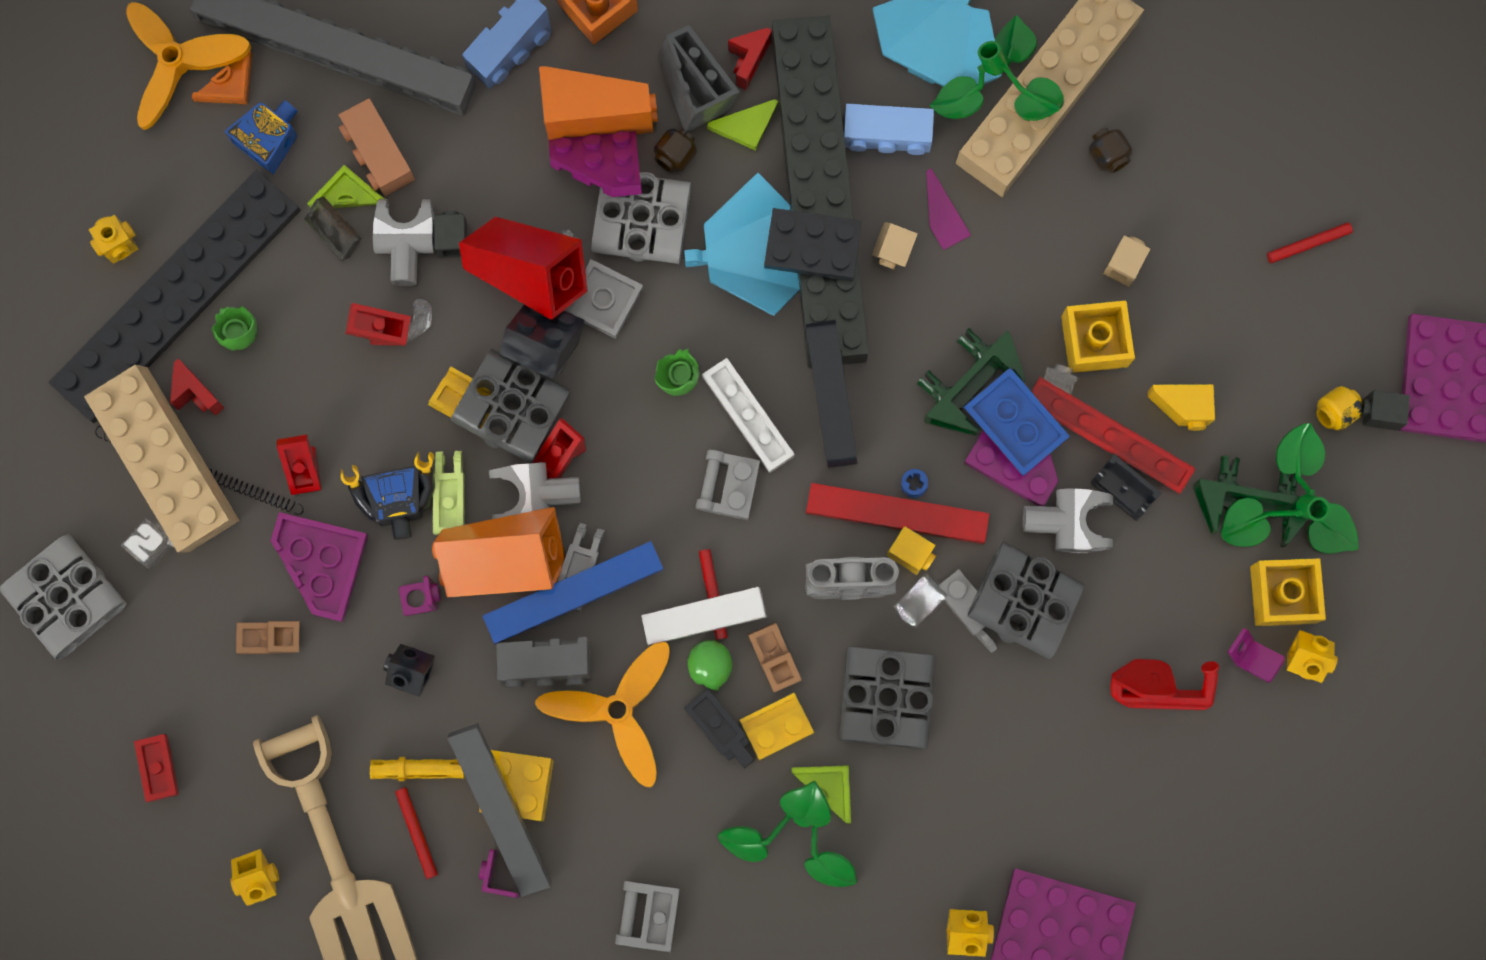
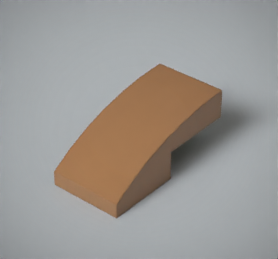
(267, 638)
(774, 657)

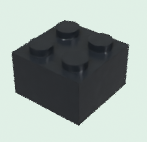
(541, 341)

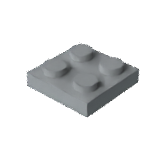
(607, 300)

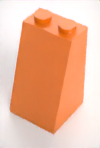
(594, 104)
(501, 554)

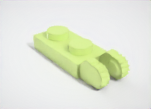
(448, 494)

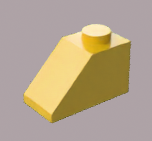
(1186, 404)

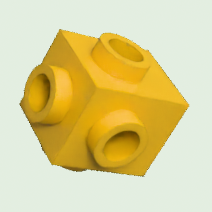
(113, 239)
(1311, 656)
(253, 877)
(968, 932)

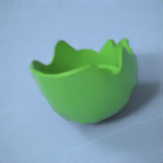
(235, 328)
(677, 373)
(710, 664)

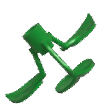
(1015, 44)
(1332, 525)
(806, 807)

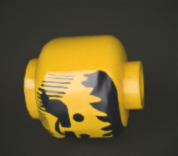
(1339, 408)

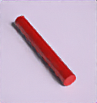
(1309, 242)
(711, 584)
(416, 833)

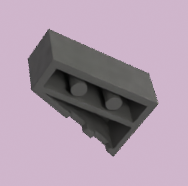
(695, 79)
(544, 662)

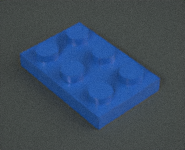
(1016, 421)

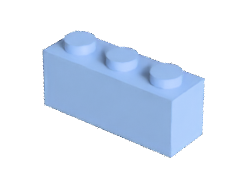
(888, 128)

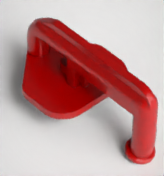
(1153, 686)

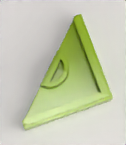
(746, 125)
(347, 190)
(834, 785)

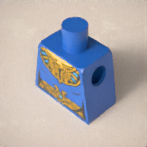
(265, 134)

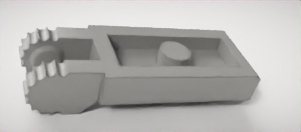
(580, 558)
(959, 599)

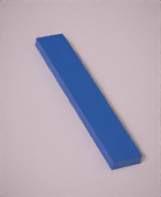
(573, 593)

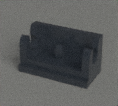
(1128, 488)

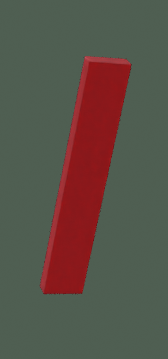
(1113, 436)
(897, 513)

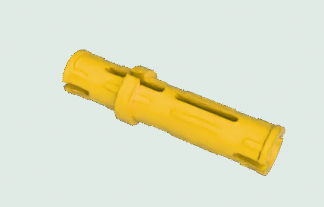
(409, 769)

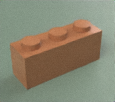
(375, 148)

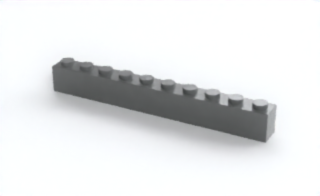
(341, 50)

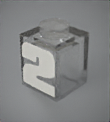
(148, 543)

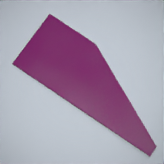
(943, 217)

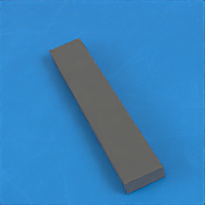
(499, 809)

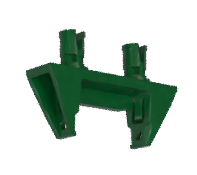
(950, 400)
(1220, 494)

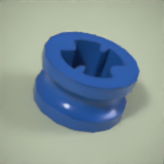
(923, 481)

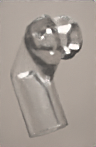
(422, 319)

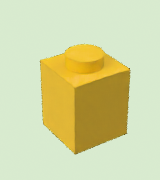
(912, 551)

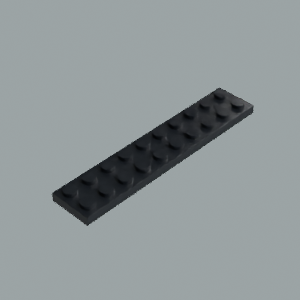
(179, 289)

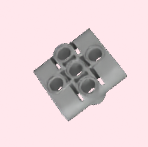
(668, 239)
(66, 567)
(851, 578)

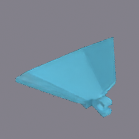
(934, 37)
(737, 248)

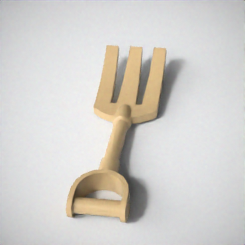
(348, 896)

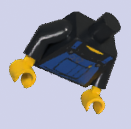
(394, 495)

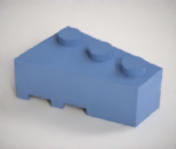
(508, 42)

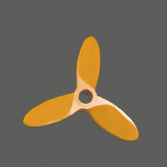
(196, 54)
(632, 690)

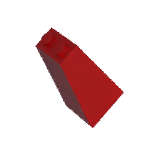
(527, 264)

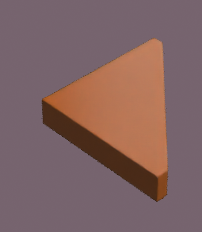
(229, 84)

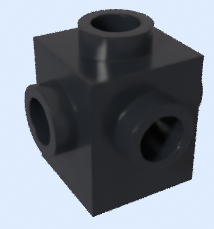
(408, 669)

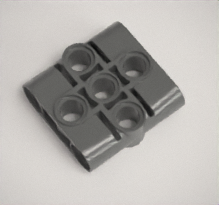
(492, 375)
(1054, 592)
(912, 669)

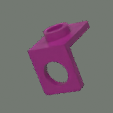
(431, 592)
(1255, 657)
(486, 875)

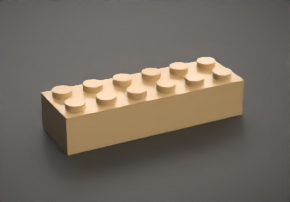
(161, 458)

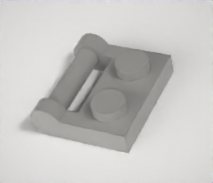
(738, 485)
(658, 916)

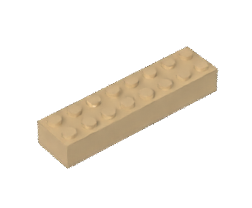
(1069, 58)

